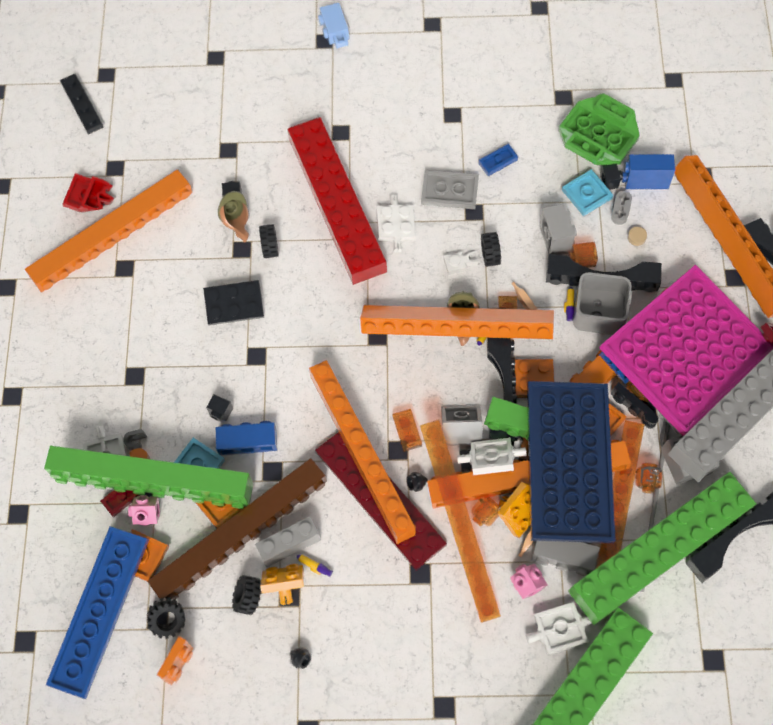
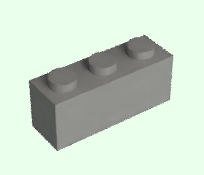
(288, 541)
(567, 555)

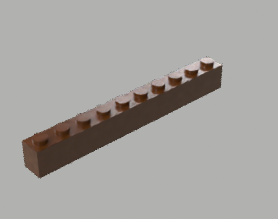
(237, 531)

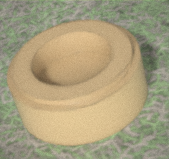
(637, 236)

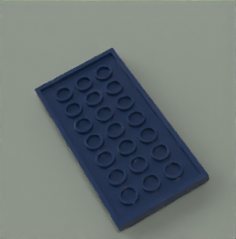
(570, 462)

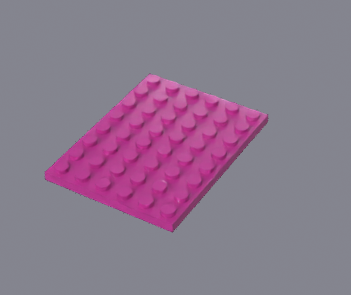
(687, 349)

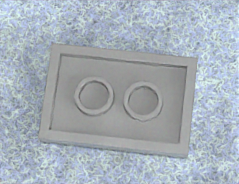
(450, 189)

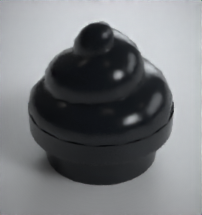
(416, 481)
(300, 657)

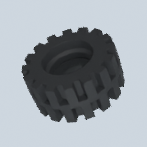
(268, 241)
(491, 249)
(246, 595)
(166, 629)

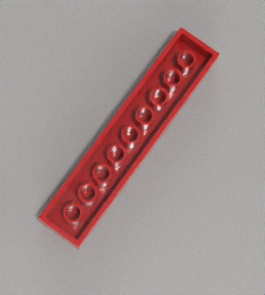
(337, 201)

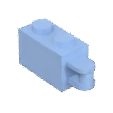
(334, 25)

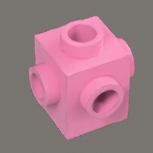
(144, 510)
(528, 580)

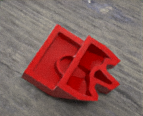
(87, 194)

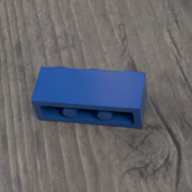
(246, 438)

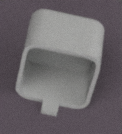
(615, 299)

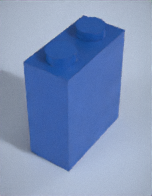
(649, 171)

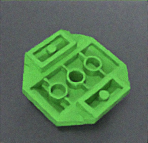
(605, 117)

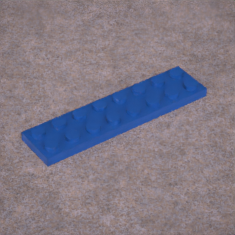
(97, 613)

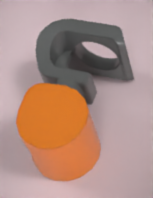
(136, 448)

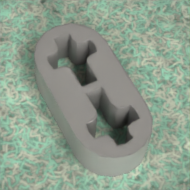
(618, 206)

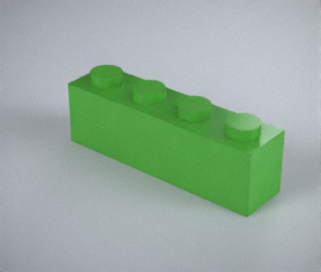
(507, 417)

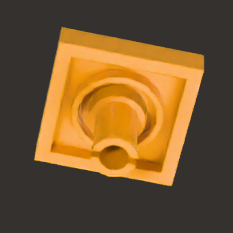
(516, 510)
(283, 580)

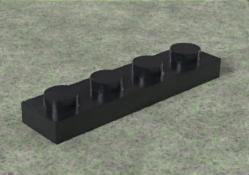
(81, 103)

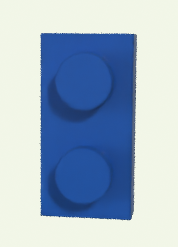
(498, 160)

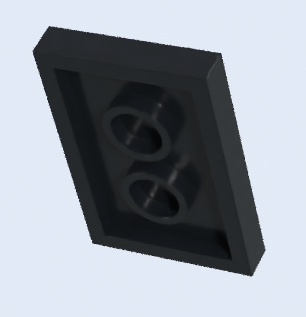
(233, 302)

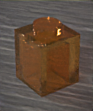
(584, 254)

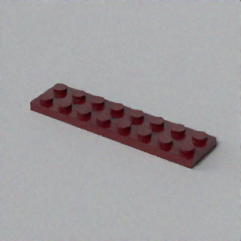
(416, 549)

